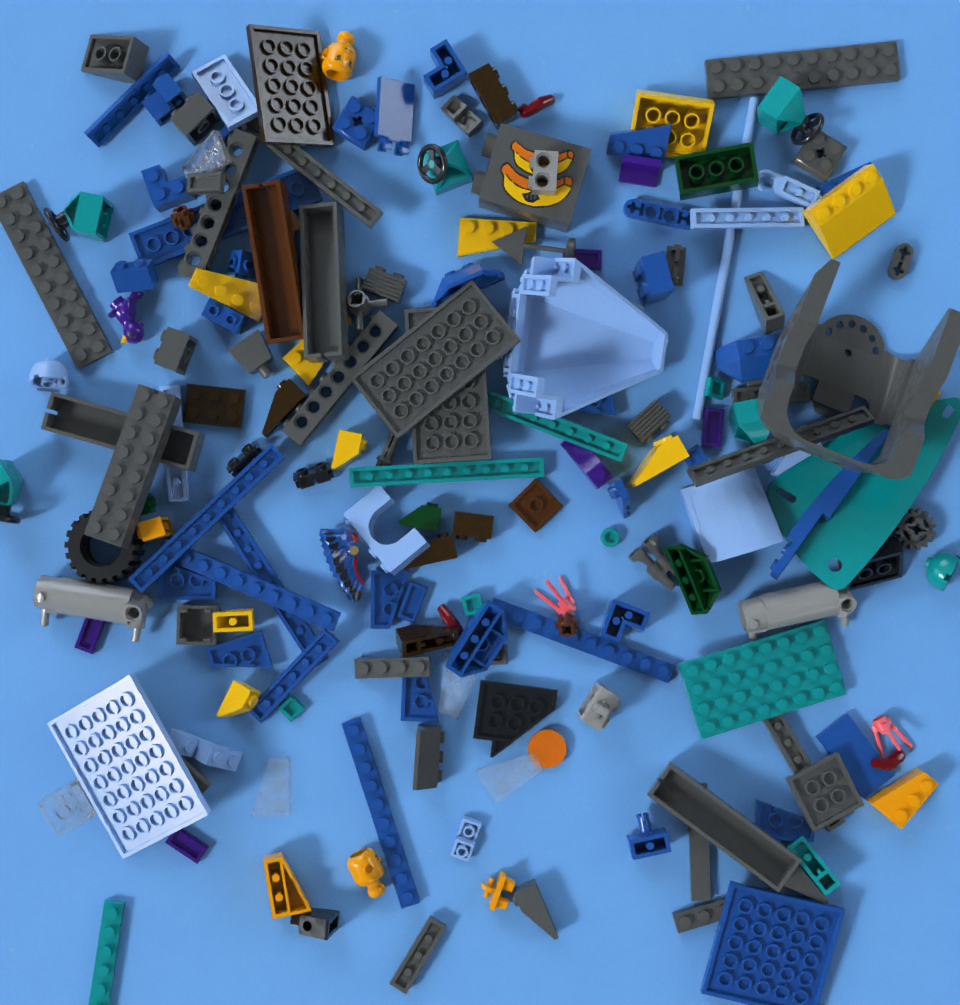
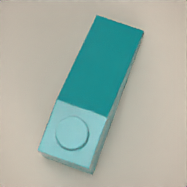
(814, 866)

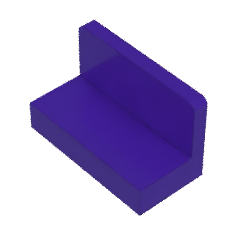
(639, 170)

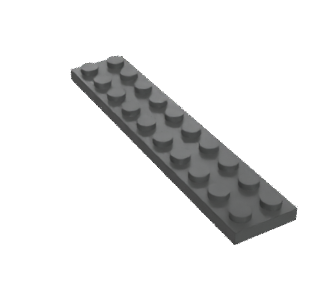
(805, 68)
(52, 277)

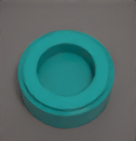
(610, 537)

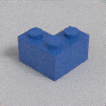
(448, 70)
(165, 99)
(165, 193)
(620, 616)

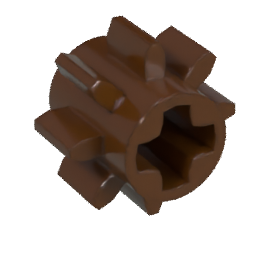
(183, 217)
(567, 625)

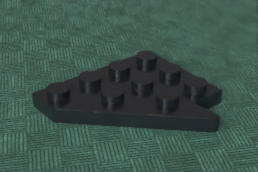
(509, 711)

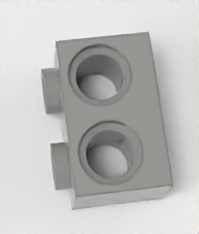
(547, 173)

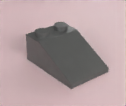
(115, 57)

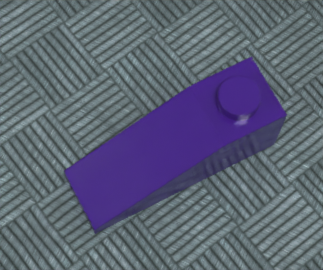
(588, 464)

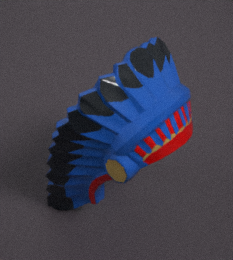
(341, 554)

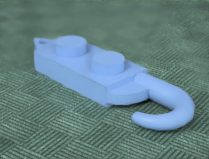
(790, 189)

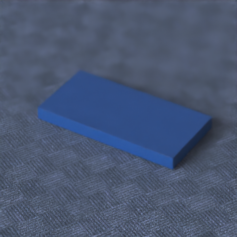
(855, 753)

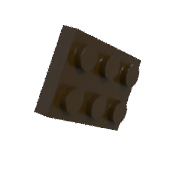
(214, 406)

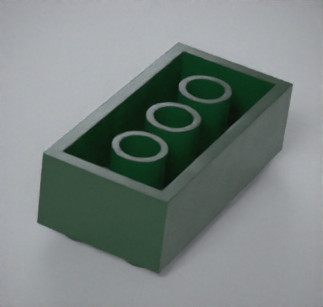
(716, 171)

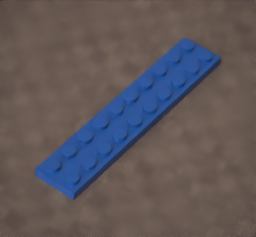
(165, 242)

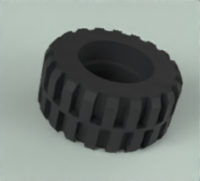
(88, 567)

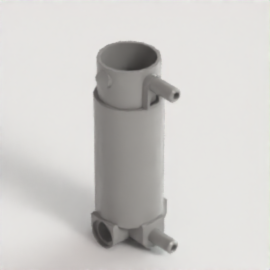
(92, 601)
(794, 607)

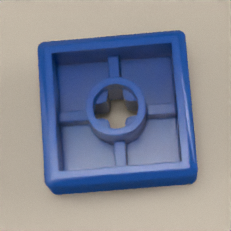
(345, 123)

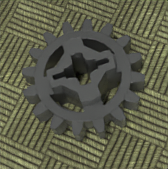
(912, 537)

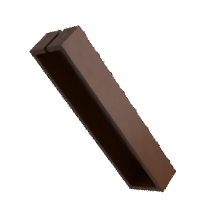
(275, 259)

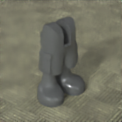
(658, 568)

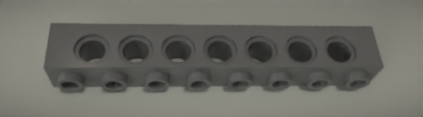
(228, 199)
(301, 435)

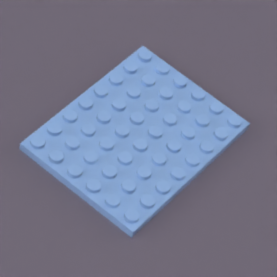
(129, 766)

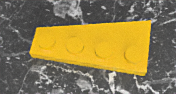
(478, 234)
(231, 291)
(301, 366)

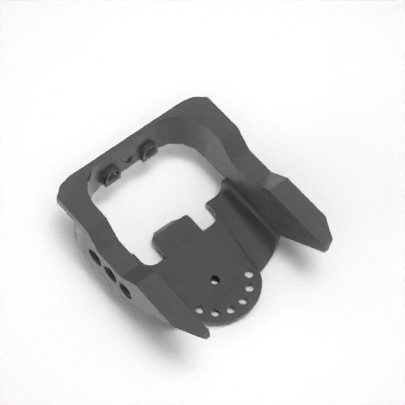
(894, 388)

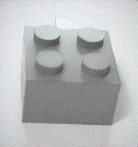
(598, 706)

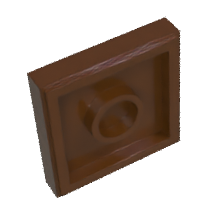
(535, 505)

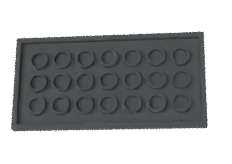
(435, 359)
(459, 426)

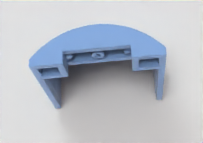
(731, 516)

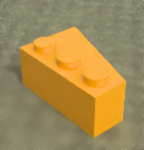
(903, 797)
(283, 888)

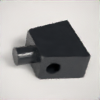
(317, 923)

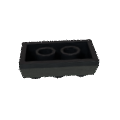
(883, 566)

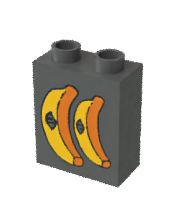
(505, 183)

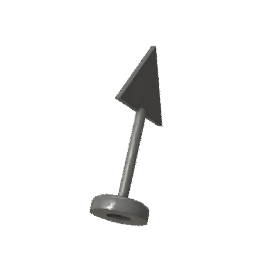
(514, 245)

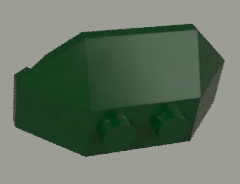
(694, 577)

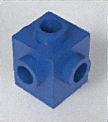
(241, 264)

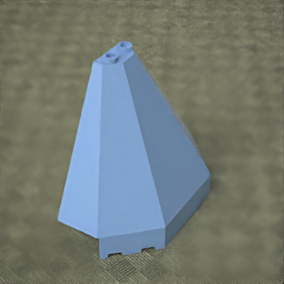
(575, 340)

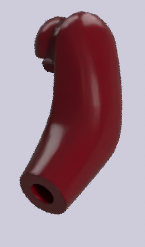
(536, 105)
(449, 618)
(889, 762)

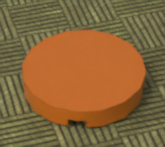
(548, 747)

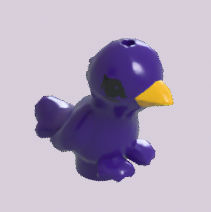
(125, 313)

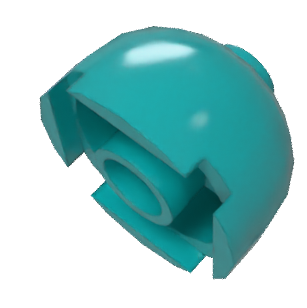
(941, 569)

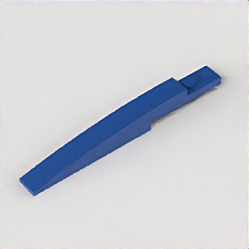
(826, 504)

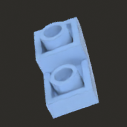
(466, 838)

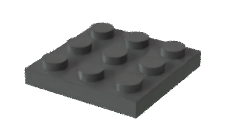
(824, 791)

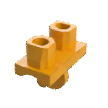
(497, 900)

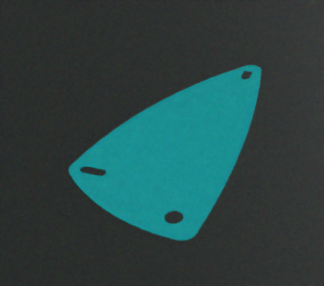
(871, 506)

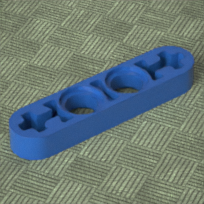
(660, 214)

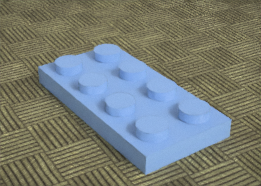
(226, 92)

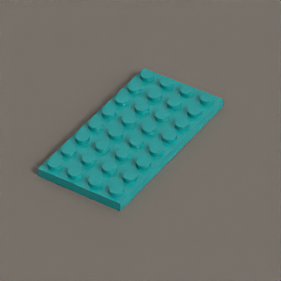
(762, 679)

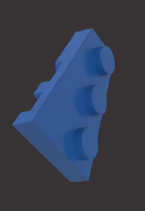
(417, 701)

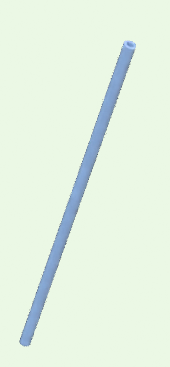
(722, 277)

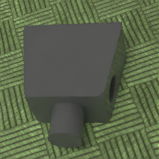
(254, 354)

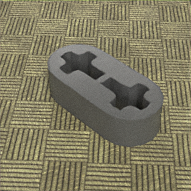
(896, 260)

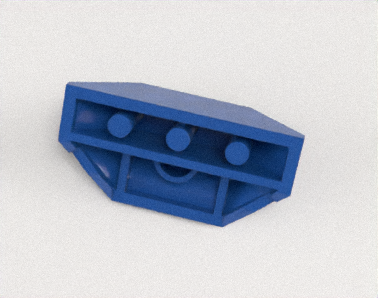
(453, 281)
(746, 358)
(479, 641)

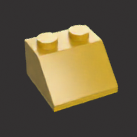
(348, 448)

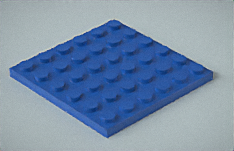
(771, 948)

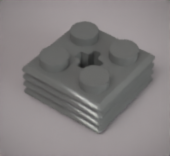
(820, 167)

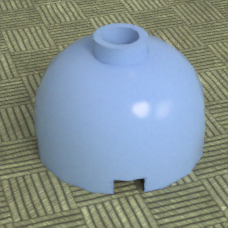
(49, 376)

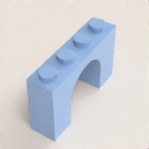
(363, 517)

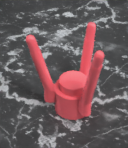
(564, 604)
(883, 725)

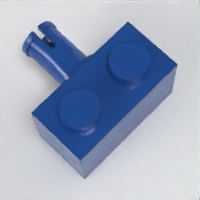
(648, 841)

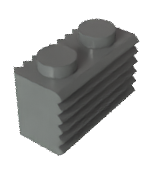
(384, 284)
(648, 421)

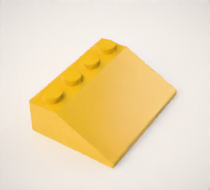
(688, 118)
(850, 210)
(662, 456)

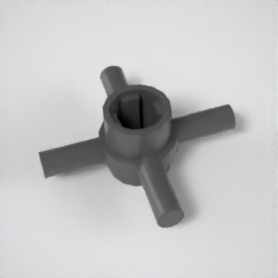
(363, 309)

